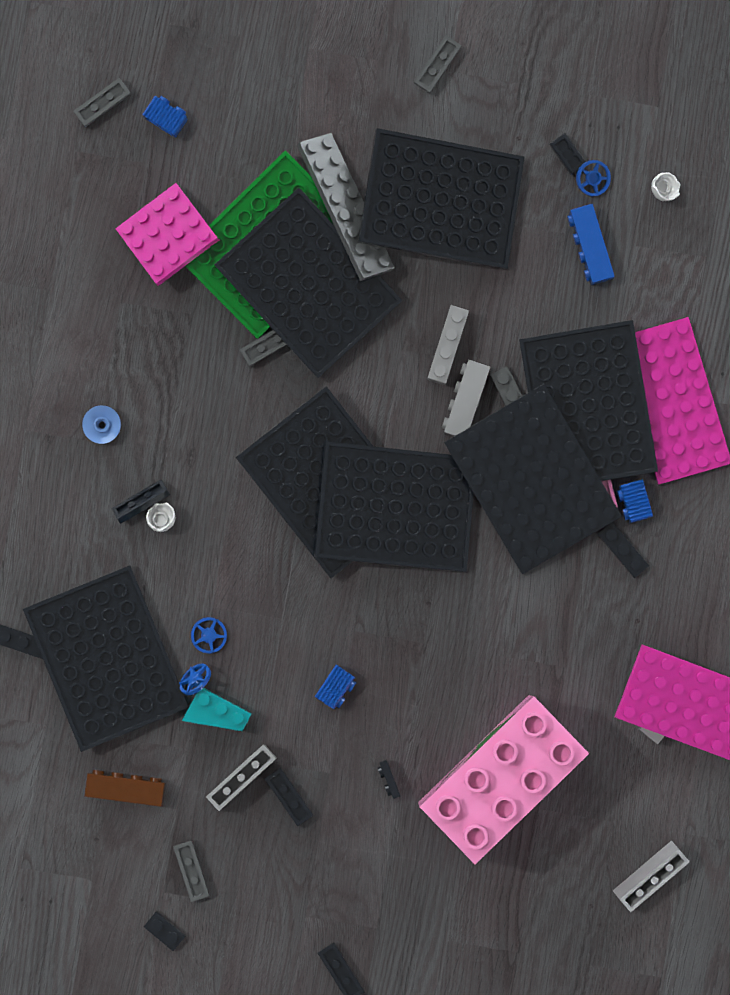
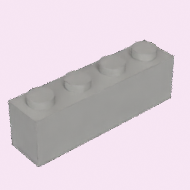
(448, 345)
(467, 397)
(241, 777)
(651, 876)

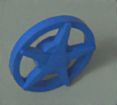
(593, 178)
(208, 635)
(195, 679)

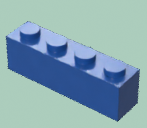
(591, 244)

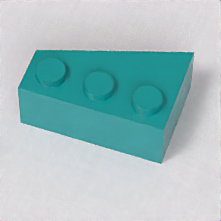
(216, 711)

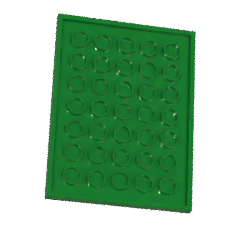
(239, 219)

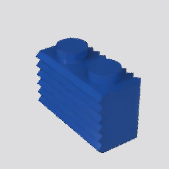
(165, 116)
(635, 501)
(335, 687)

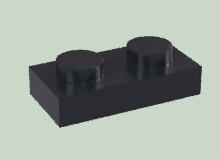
(391, 787)
(164, 931)

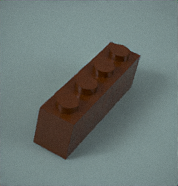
(125, 789)

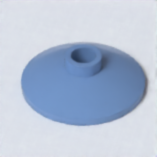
(91, 424)

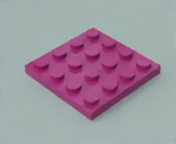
(167, 234)

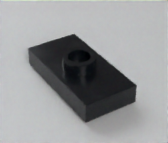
(567, 153)

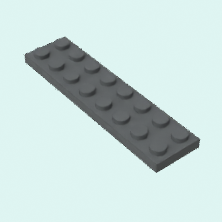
(343, 204)

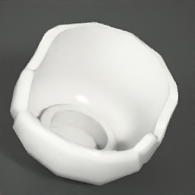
(665, 187)
(160, 517)

